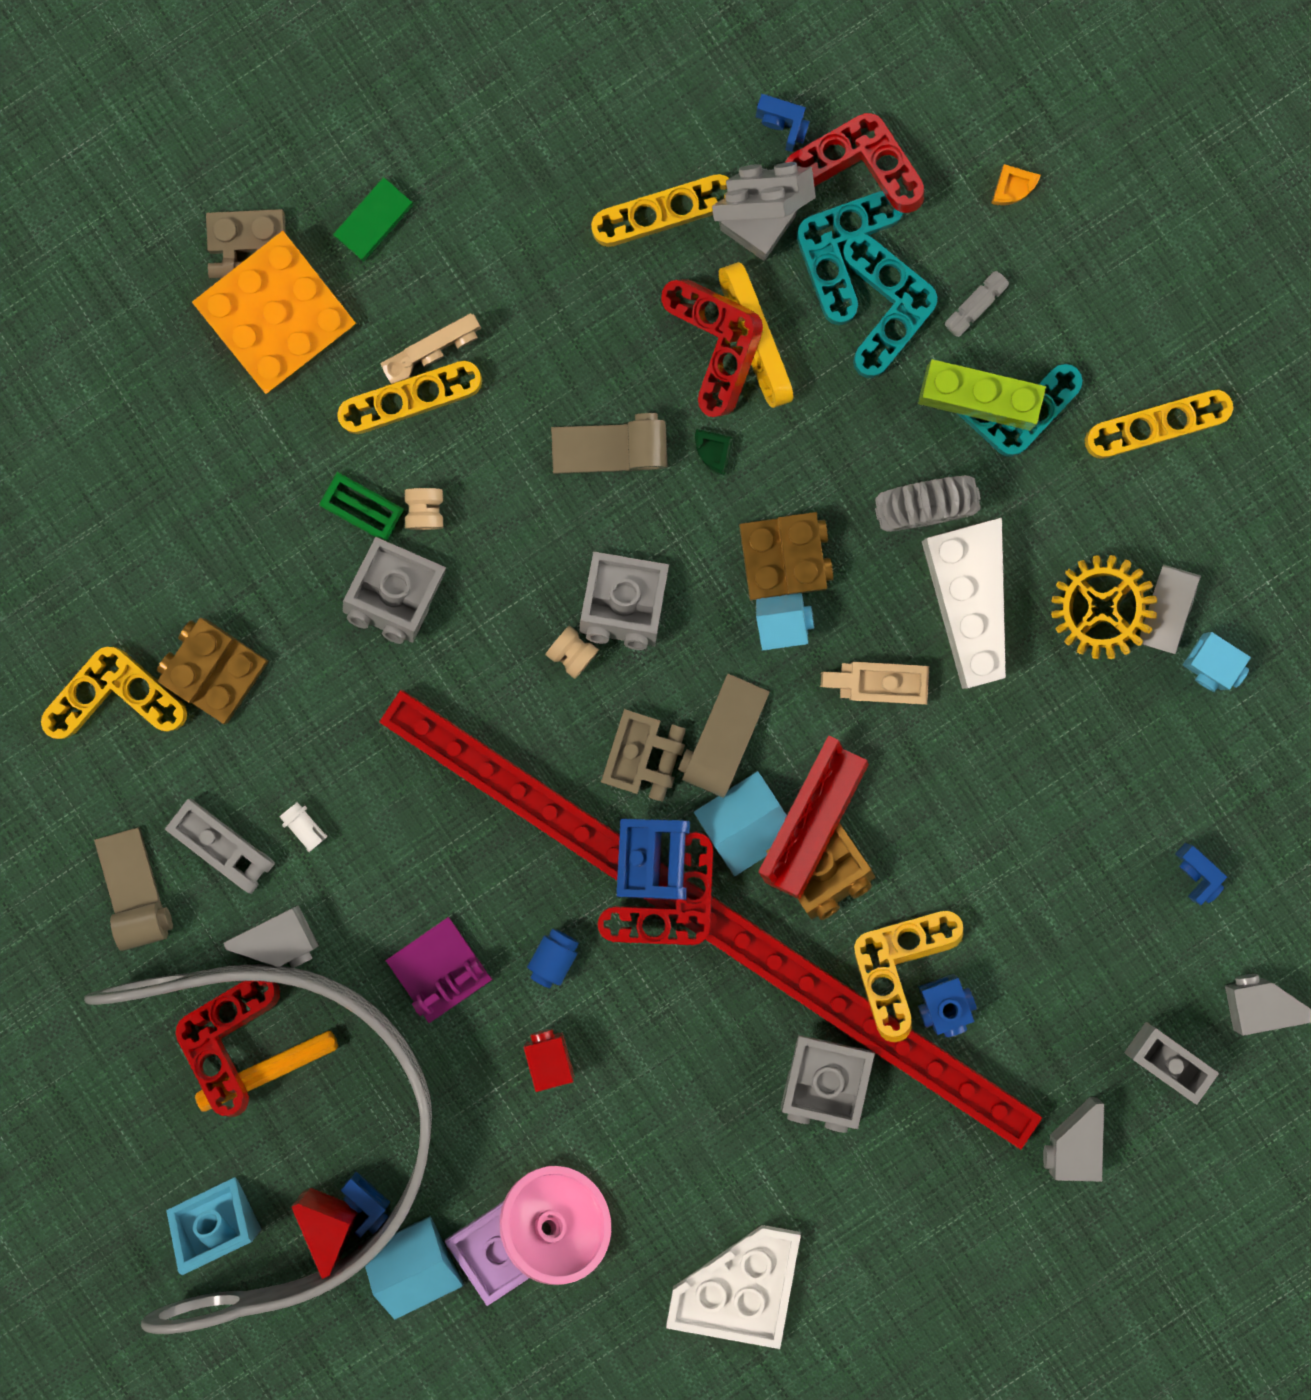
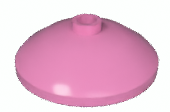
(577, 1223)

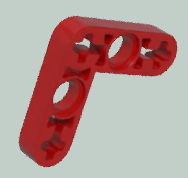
(869, 151)
(727, 331)
(684, 908)
(211, 1043)

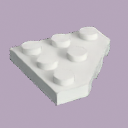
(740, 1291)

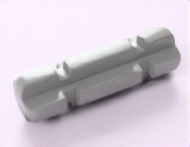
(976, 303)

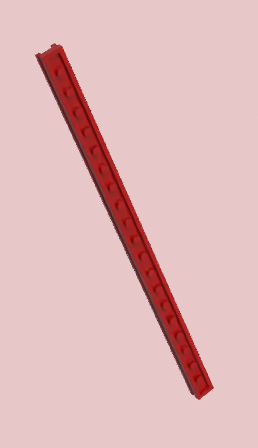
(728, 929)

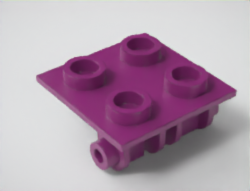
(438, 970)

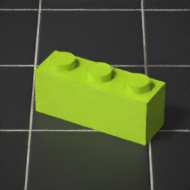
(981, 395)

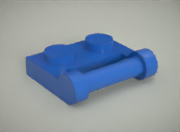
(641, 859)

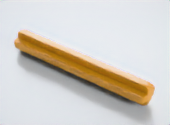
(277, 1066)

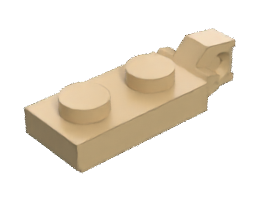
(429, 349)
(880, 682)

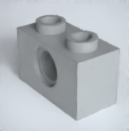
(1171, 1063)

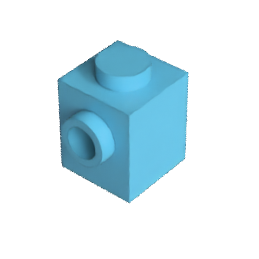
(783, 621)
(1217, 663)

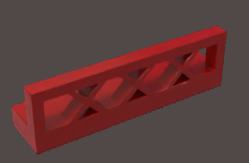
(813, 819)

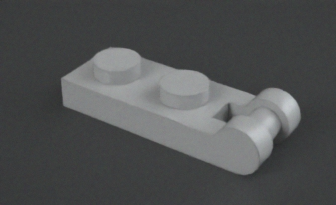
(218, 845)

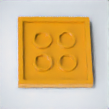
(274, 312)

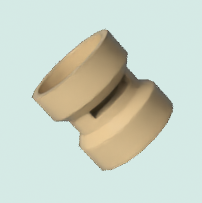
(423, 509)
(572, 652)

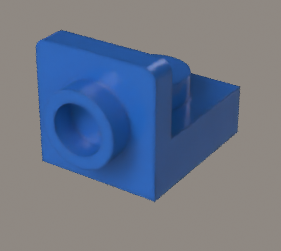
(780, 113)
(1198, 867)
(364, 1197)

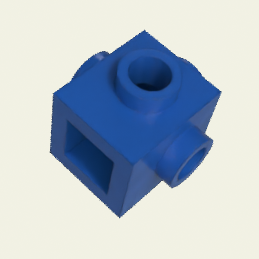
(936, 996)

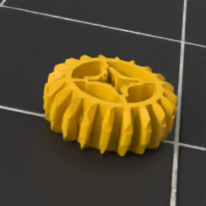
(1080, 583)

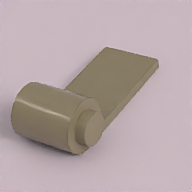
(611, 447)
(724, 736)
(132, 891)

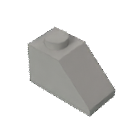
(277, 940)
(1263, 1006)
(1077, 1145)

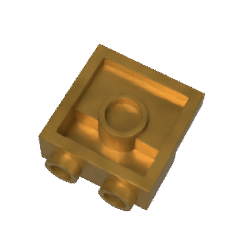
(785, 556)
(211, 669)
(837, 875)

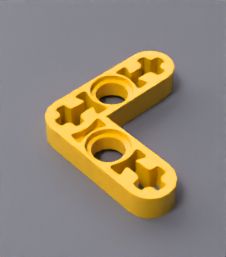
(120, 684)
(894, 954)

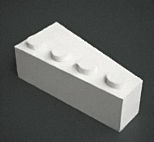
(970, 594)

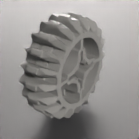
(927, 503)

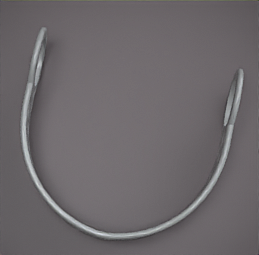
(298, 1291)

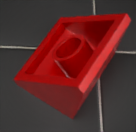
(325, 1226)

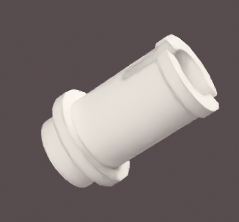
(303, 826)

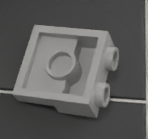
(765, 193)
(392, 591)
(623, 600)
(827, 1083)

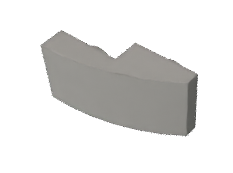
(1175, 598)

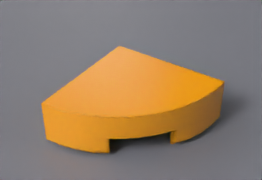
(1014, 185)

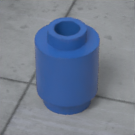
(553, 958)

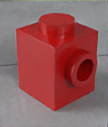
(548, 1060)

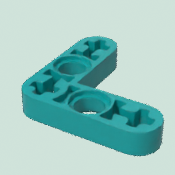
(829, 250)
(899, 311)
(1027, 437)

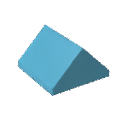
(743, 822)
(211, 1225)
(412, 1269)

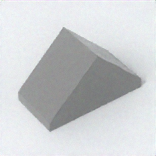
(757, 234)

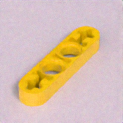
(661, 204)
(766, 361)
(409, 393)
(1159, 427)

